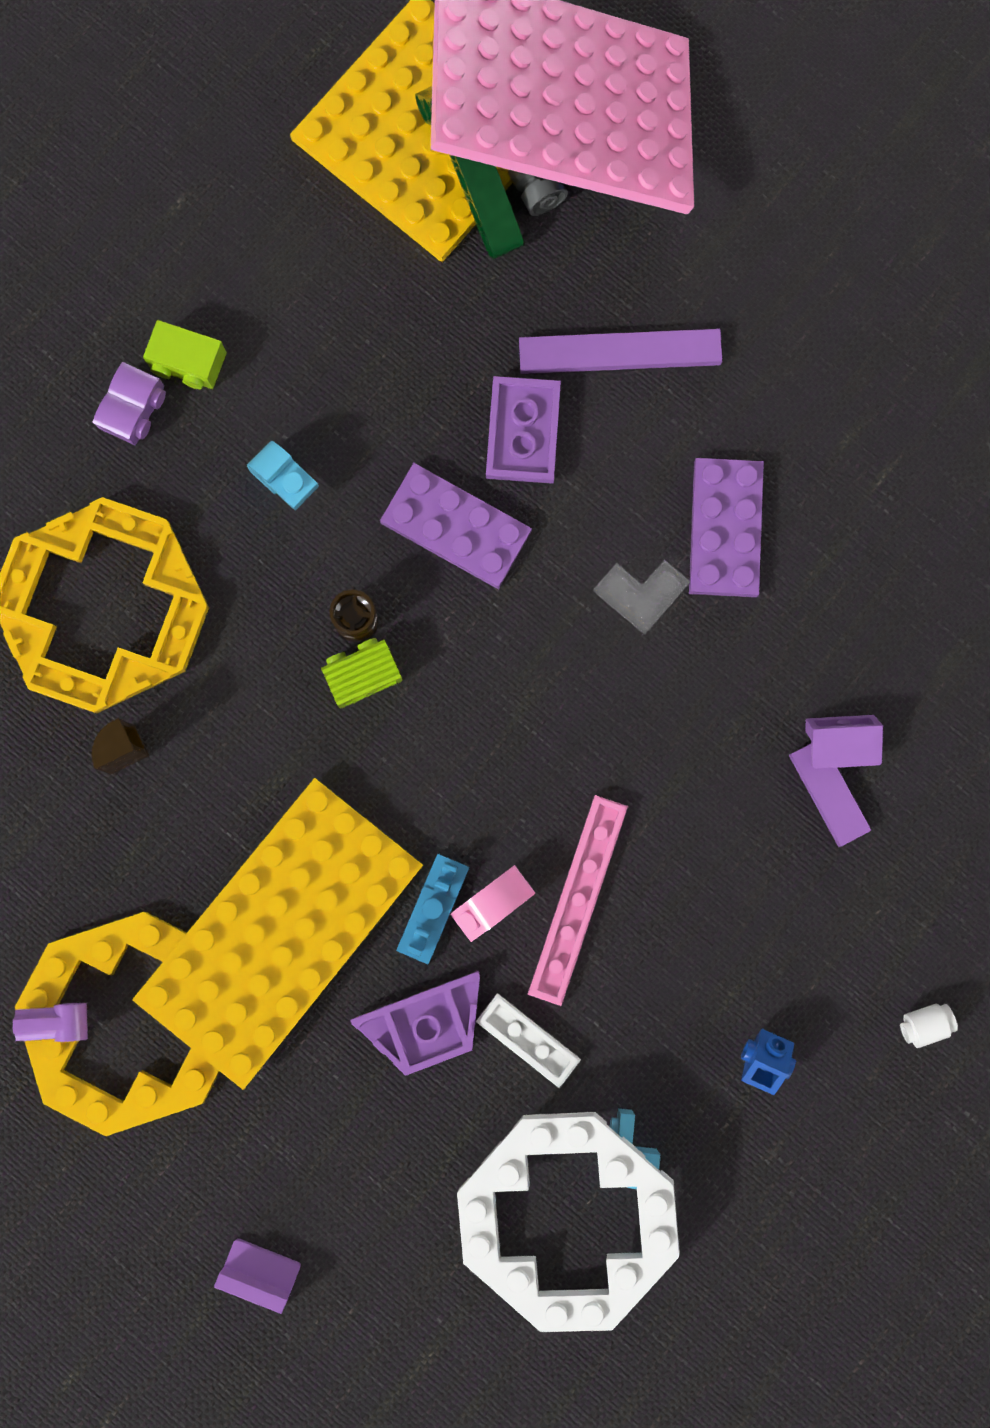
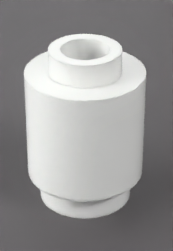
(928, 1025)

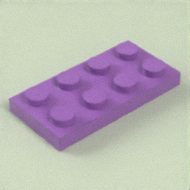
(456, 525)
(726, 527)

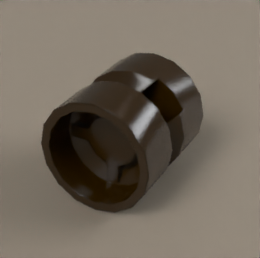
(353, 615)

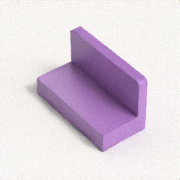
(845, 741)
(258, 1275)

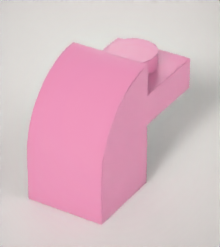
(492, 903)

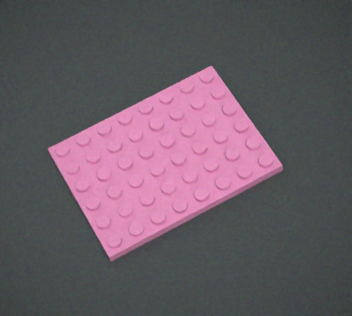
(565, 97)

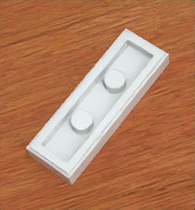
(528, 1040)

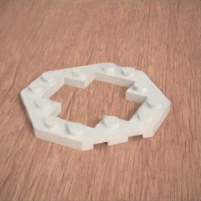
(517, 1276)

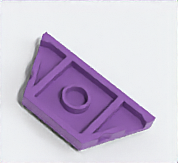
(425, 1025)

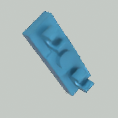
(432, 909)

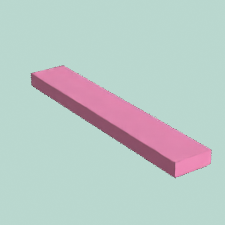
(577, 900)

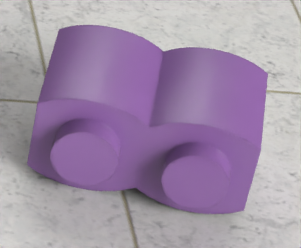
(129, 404)

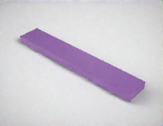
(620, 351)

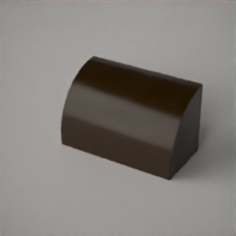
(117, 747)

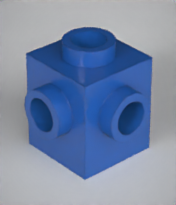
(771, 1055)

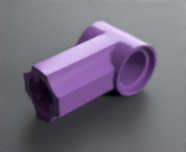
(60, 1022)

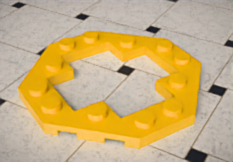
(129, 671)
(73, 1097)

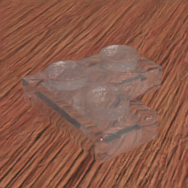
(642, 603)

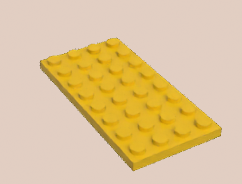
(277, 933)

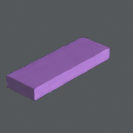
(831, 798)

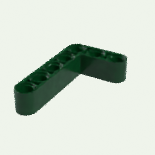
(484, 195)

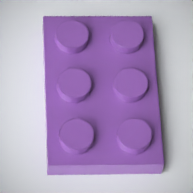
(523, 429)

